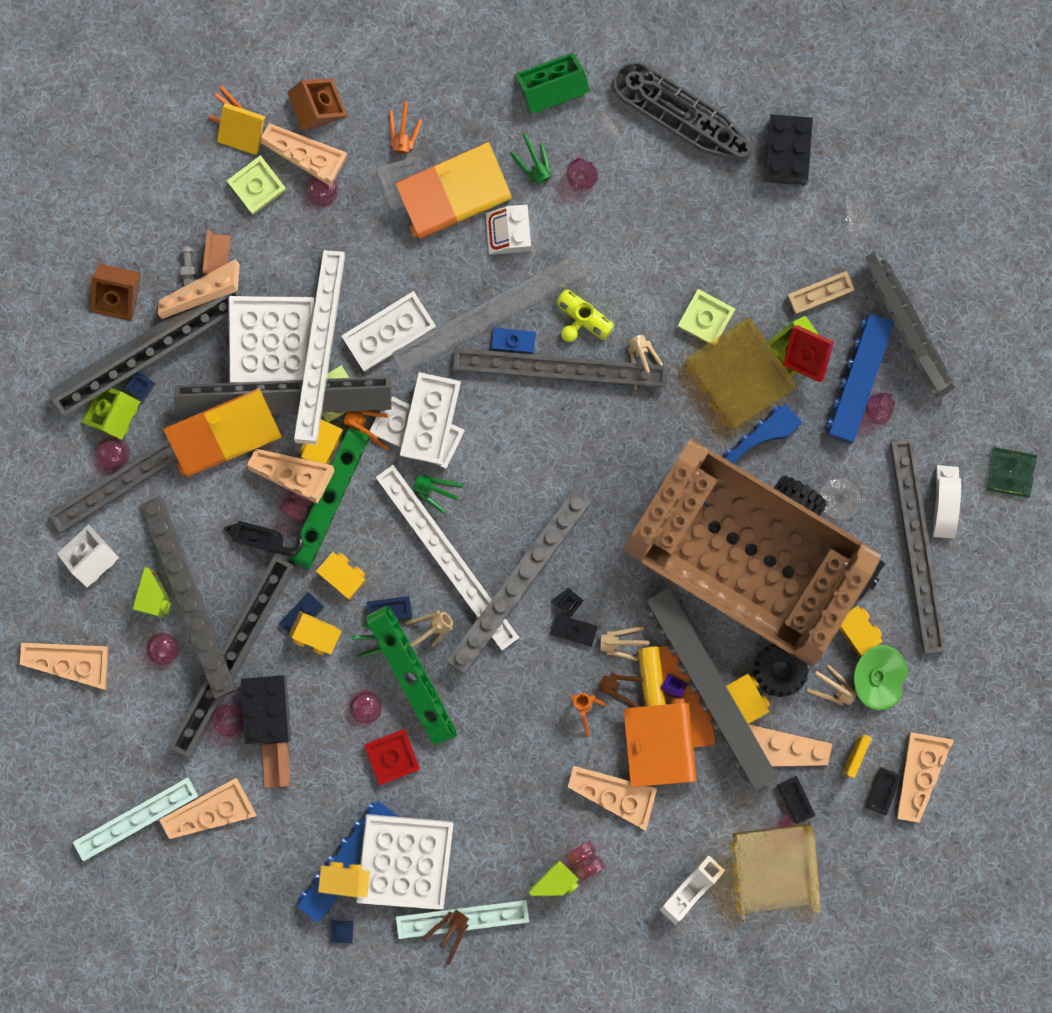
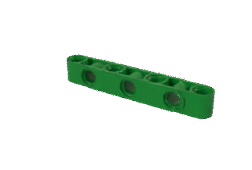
(323, 513)
(404, 661)

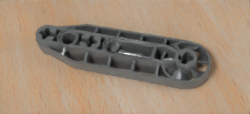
(692, 120)
(909, 325)

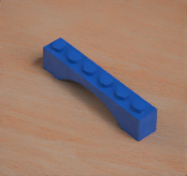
(778, 426)

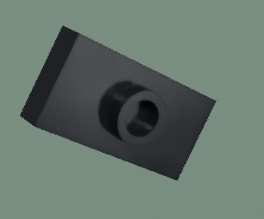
(873, 580)
(574, 630)
(883, 791)
(796, 800)

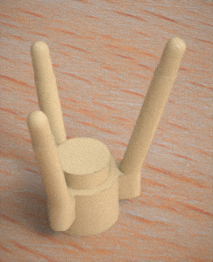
(640, 347)
(440, 623)
(610, 642)
(845, 692)

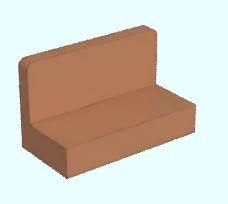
(216, 251)
(276, 765)

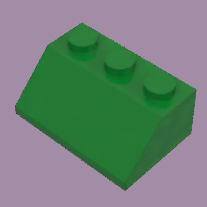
(552, 82)

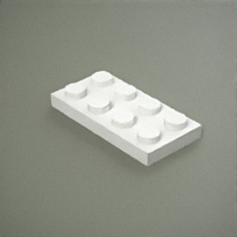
(388, 331)
(430, 418)
(393, 429)

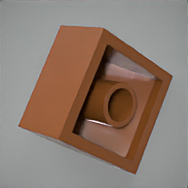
(316, 103)
(114, 291)

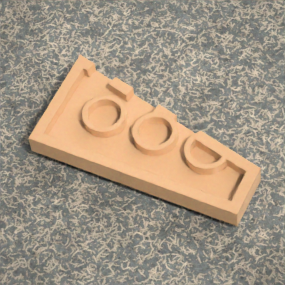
(312, 156)
(205, 289)
(292, 473)
(72, 662)
(791, 750)
(921, 770)
(614, 794)
(216, 808)

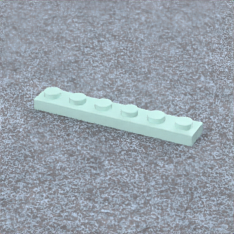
(135, 819)
(479, 917)

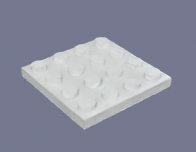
(269, 337)
(406, 861)

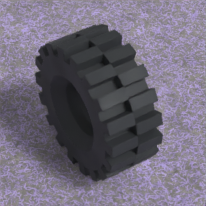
(801, 494)
(779, 686)

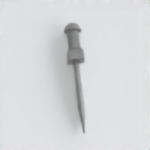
(188, 270)

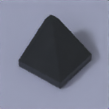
(566, 600)

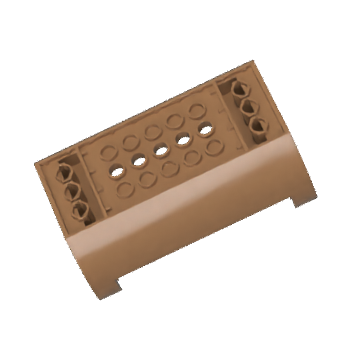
(790, 612)

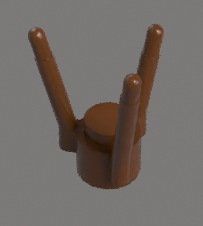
(610, 686)
(457, 922)

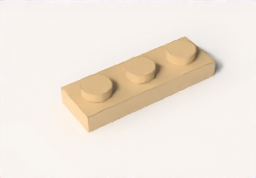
(821, 293)

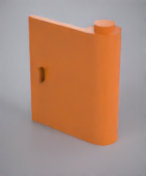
(664, 743)

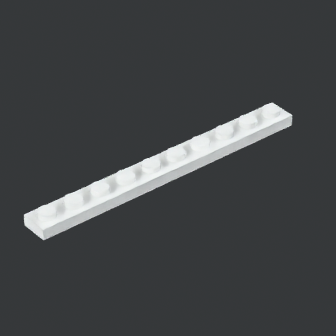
(319, 348)
(442, 550)

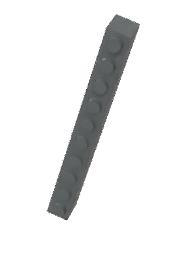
(137, 354)
(284, 396)
(235, 653)
(711, 689)

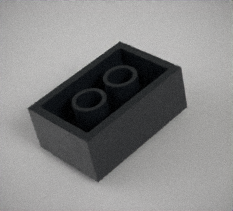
(788, 149)
(265, 709)

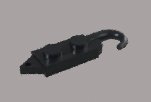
(262, 538)

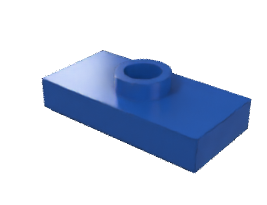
(513, 340)

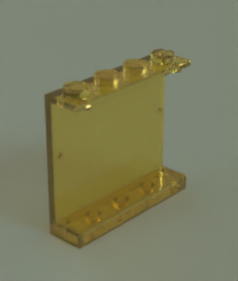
(739, 374)
(775, 869)

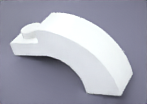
(947, 502)
(691, 889)

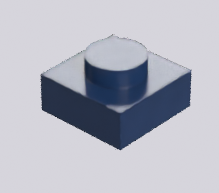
(140, 386)
(342, 931)

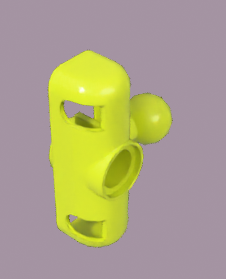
(575, 306)

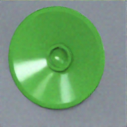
(880, 677)

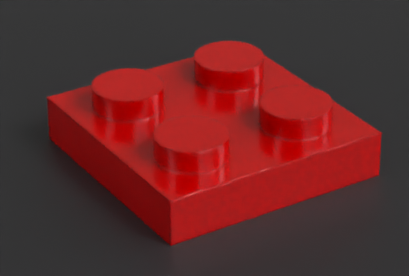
(808, 353)
(392, 757)

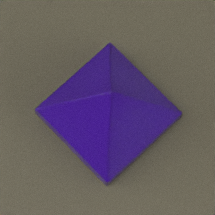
(673, 686)

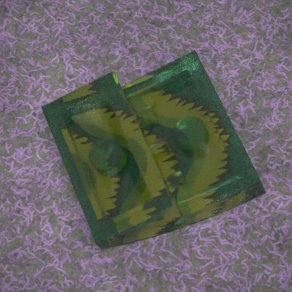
(1008, 481)

